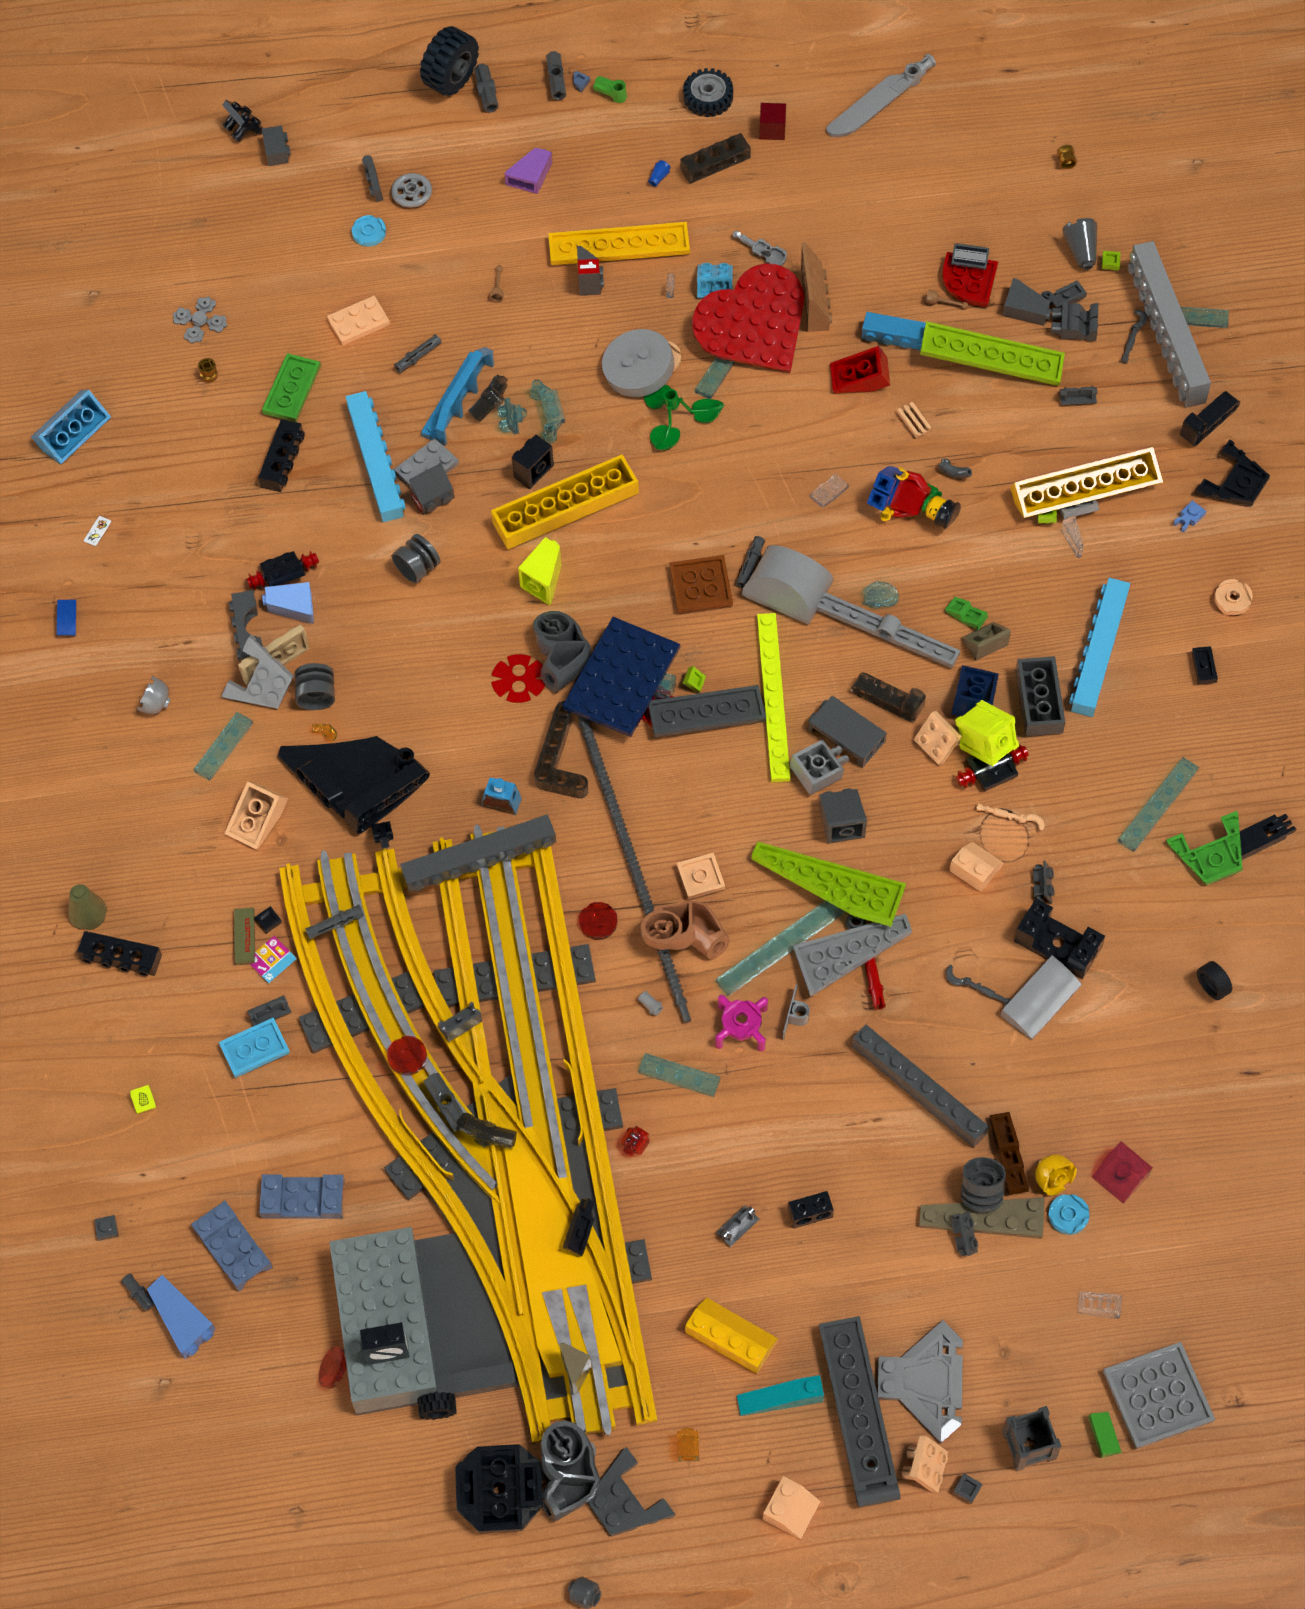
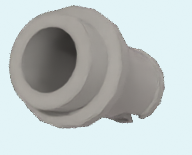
(649, 1002)

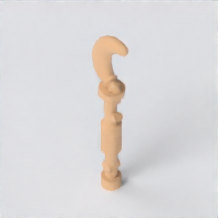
(1003, 813)

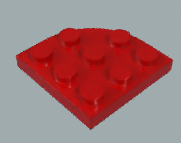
(968, 283)

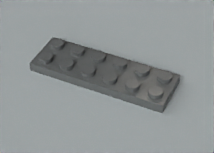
(706, 711)

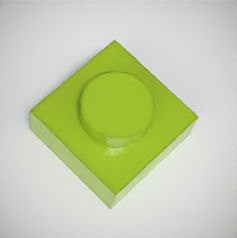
(1111, 260)
(1048, 517)
(694, 679)

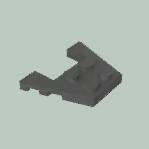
(618, 1506)

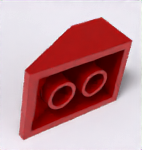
(861, 372)

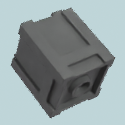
(1037, 1428)

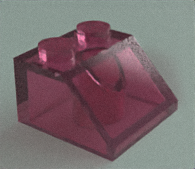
(1122, 1172)

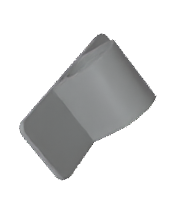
(792, 1017)

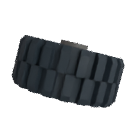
(449, 60)

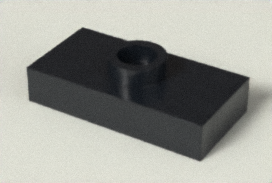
(1204, 665)

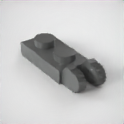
(372, 177)

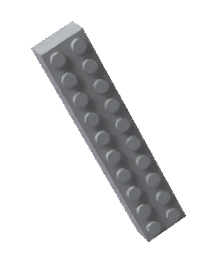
(1169, 324)

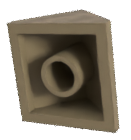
(987, 640)
(576, 1365)

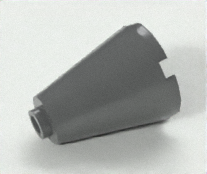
(1082, 241)

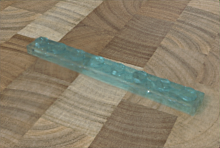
(778, 947)

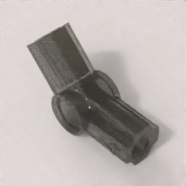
(490, 398)
(486, 1132)

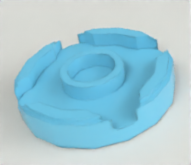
(368, 230)
(1068, 1214)

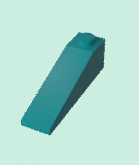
(782, 1396)

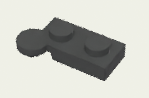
(1066, 294)

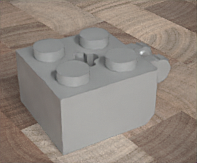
(818, 766)

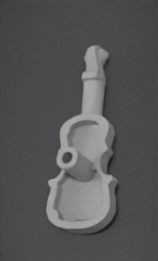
(761, 248)

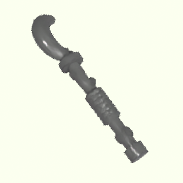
(1135, 328)
(967, 981)

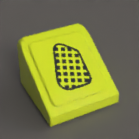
(143, 1099)

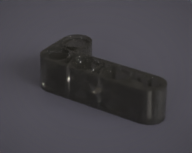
(889, 697)

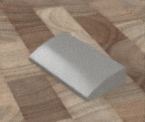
(1041, 998)

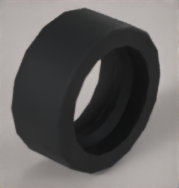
(1214, 980)

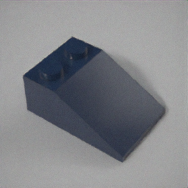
(972, 688)

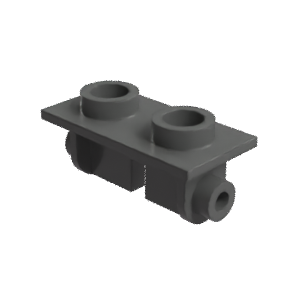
(1081, 395)
(1043, 874)
(274, 1008)
(966, 1243)

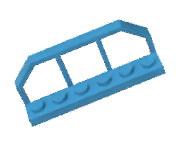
(451, 402)

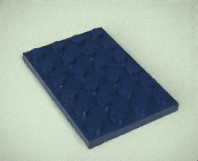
(621, 676)

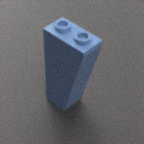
(184, 1321)

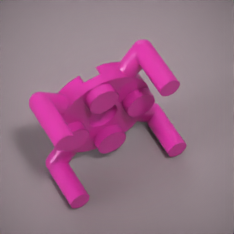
(741, 1030)

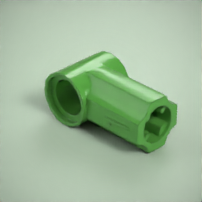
(615, 89)

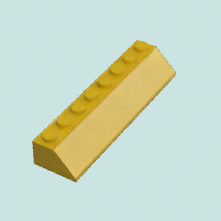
(1086, 483)

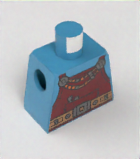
(501, 796)

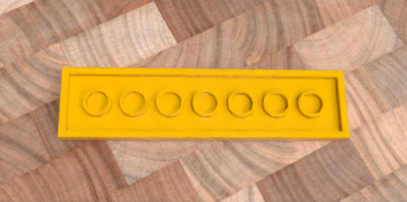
(621, 242)

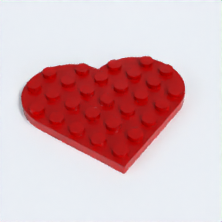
(755, 320)

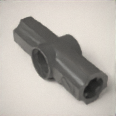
(556, 75)
(486, 88)
(441, 1092)

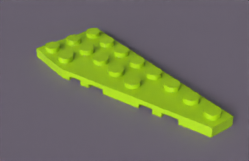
(847, 888)

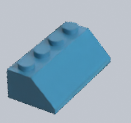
(71, 426)

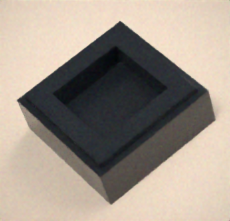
(268, 919)

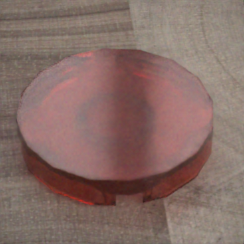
(598, 921)
(407, 1055)
(332, 1367)

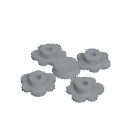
(199, 318)

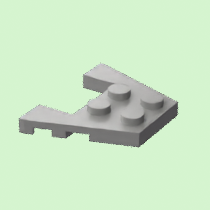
(268, 682)

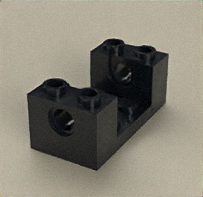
(1040, 930)

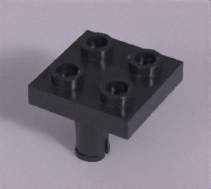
(243, 117)

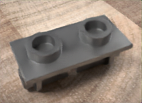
(738, 1225)

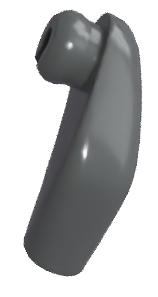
(953, 471)

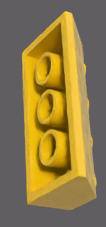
(730, 1335)

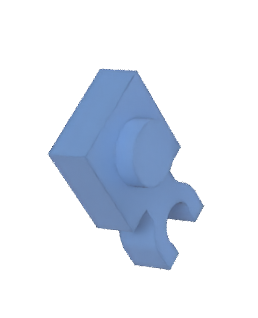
(1190, 515)

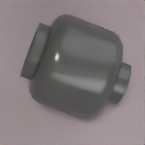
(584, 1592)

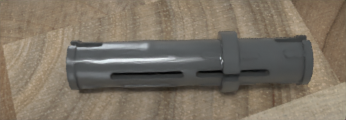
(401, 365)
(753, 554)
(335, 921)

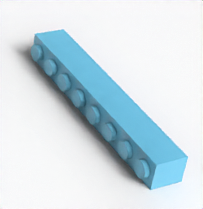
(374, 456)
(1100, 647)

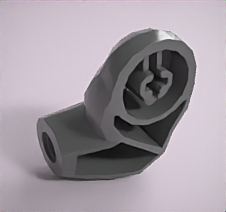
(564, 648)
(570, 1468)

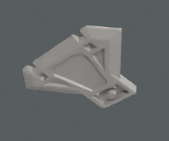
(927, 1380)

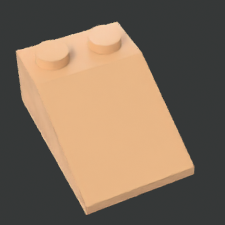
(255, 814)

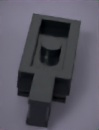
(382, 833)
(580, 1228)

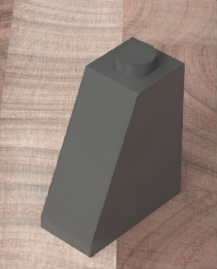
(1026, 304)

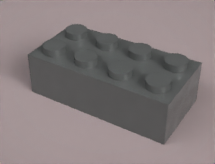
(1040, 696)

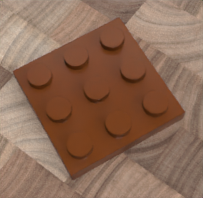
(701, 584)

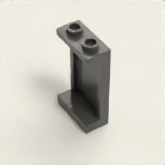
(848, 729)

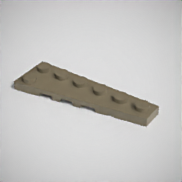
(1012, 1218)

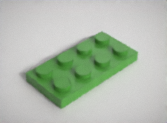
(291, 387)

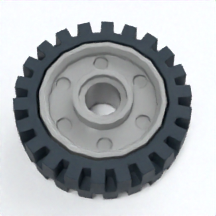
(708, 92)

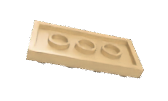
(282, 648)

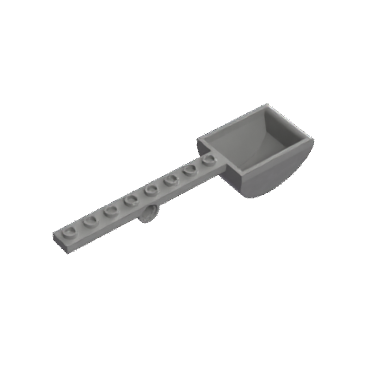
(800, 588)

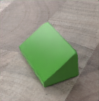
(1104, 1434)

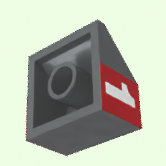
(589, 273)
(431, 489)

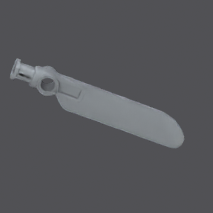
(879, 98)

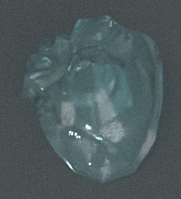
(880, 594)

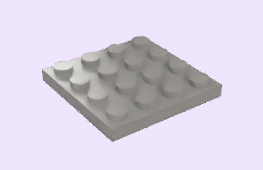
(1158, 1395)

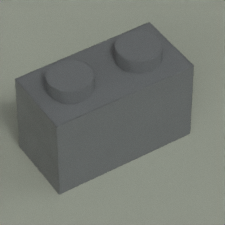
(275, 146)

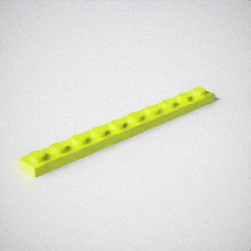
(773, 698)

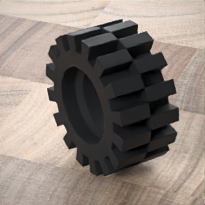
(437, 1405)

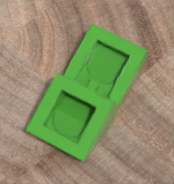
(965, 613)

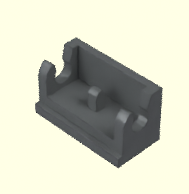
(460, 1022)

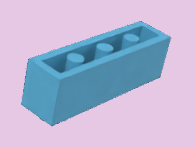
(893, 330)

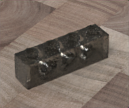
(715, 158)

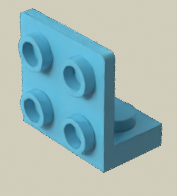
(713, 278)

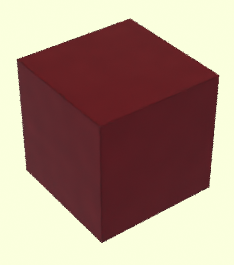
(772, 121)

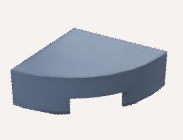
(580, 80)

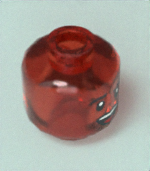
(635, 1141)

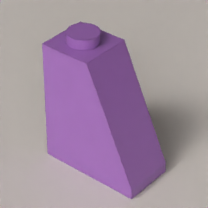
(530, 171)

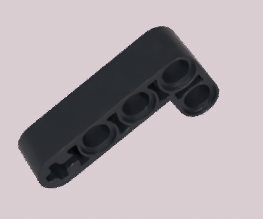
(1198, 427)

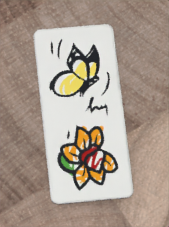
(97, 531)

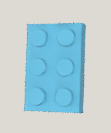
(254, 1047)

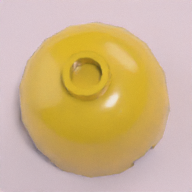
(1054, 1173)

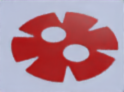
(505, 684)

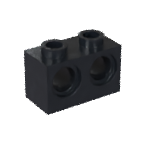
(810, 1209)

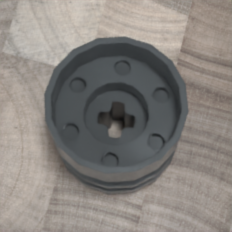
(416, 558)
(314, 686)
(983, 1184)

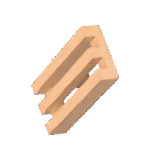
(911, 407)

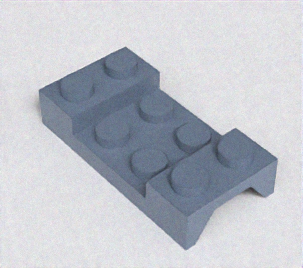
(301, 1197)
(231, 1245)

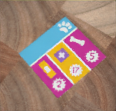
(272, 959)

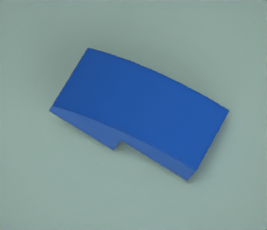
(66, 617)

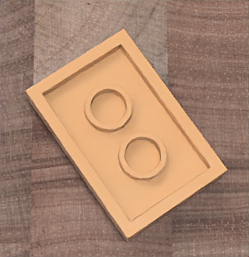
(358, 320)

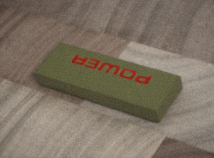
(244, 936)

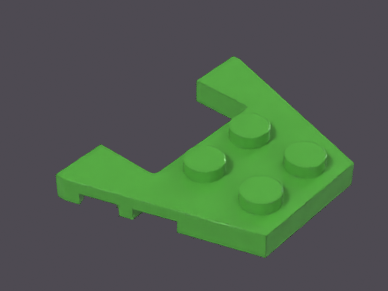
(1215, 859)

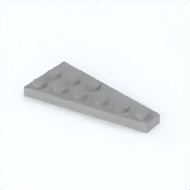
(838, 954)

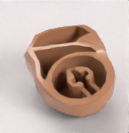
(685, 925)

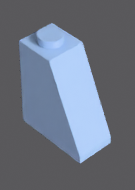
(290, 601)

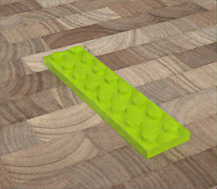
(992, 353)

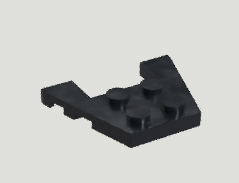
(1242, 483)

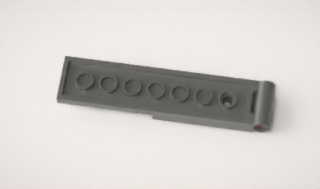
(859, 1412)

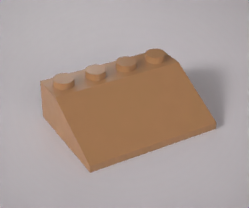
(815, 291)

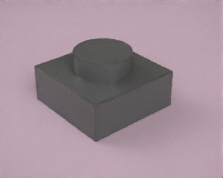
(106, 1227)
(967, 1488)

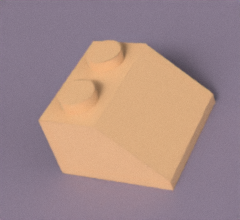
(975, 866)
(791, 1508)

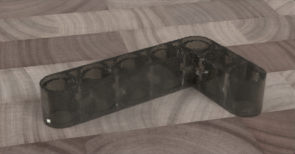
(554, 754)

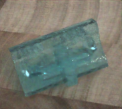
(513, 415)

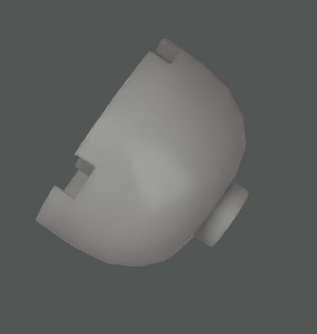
(155, 697)

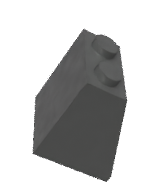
(842, 815)

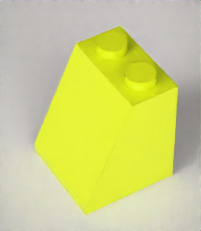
(541, 570)

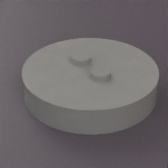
(638, 363)

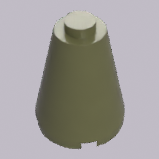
(85, 908)

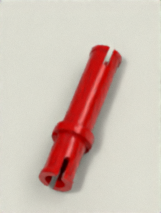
(875, 987)

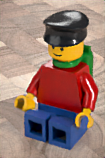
(909, 496)

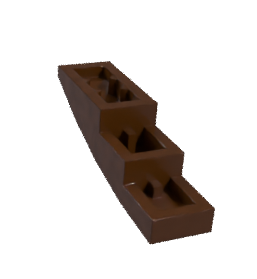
(1009, 1153)

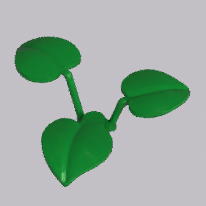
(666, 437)

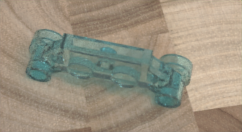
(551, 407)

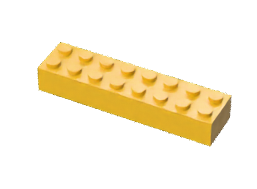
(565, 501)

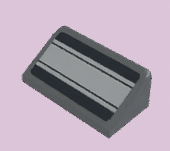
(970, 256)

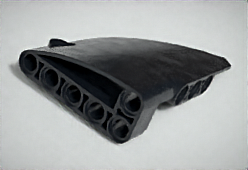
(357, 777)

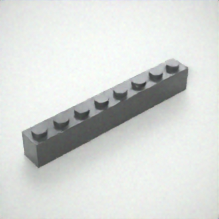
(478, 853)
(920, 1086)

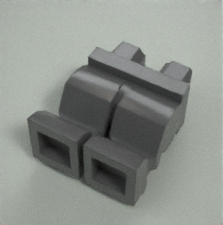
(1075, 322)

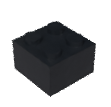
(532, 461)

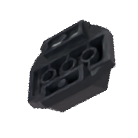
(493, 1467)

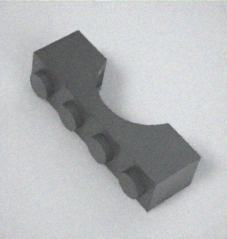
(244, 609)

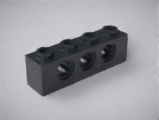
(268, 476)
(92, 942)

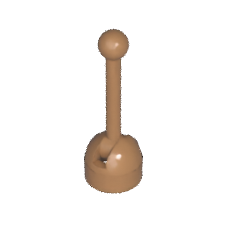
(496, 293)
(933, 298)

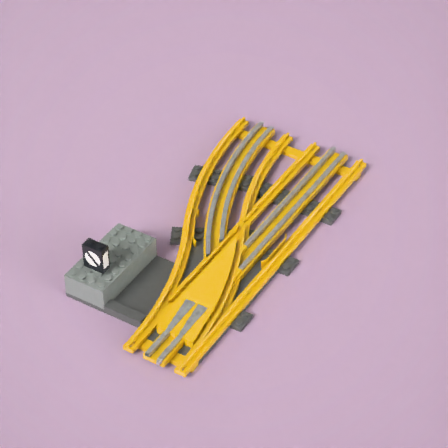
(500, 1290)

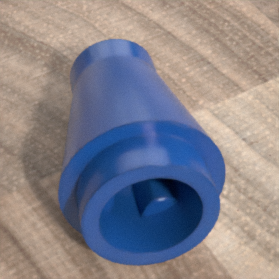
(659, 172)

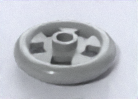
(411, 190)

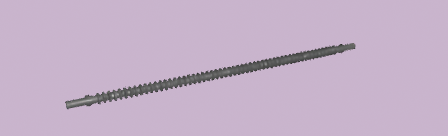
(627, 847)

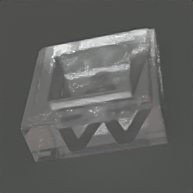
(670, 286)

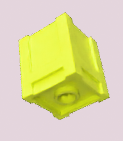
(987, 733)

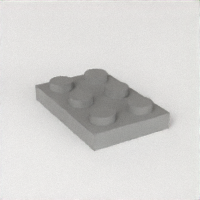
(424, 459)

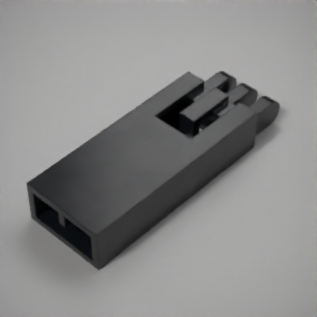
(1255, 839)

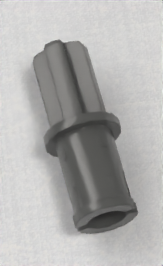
(137, 1292)

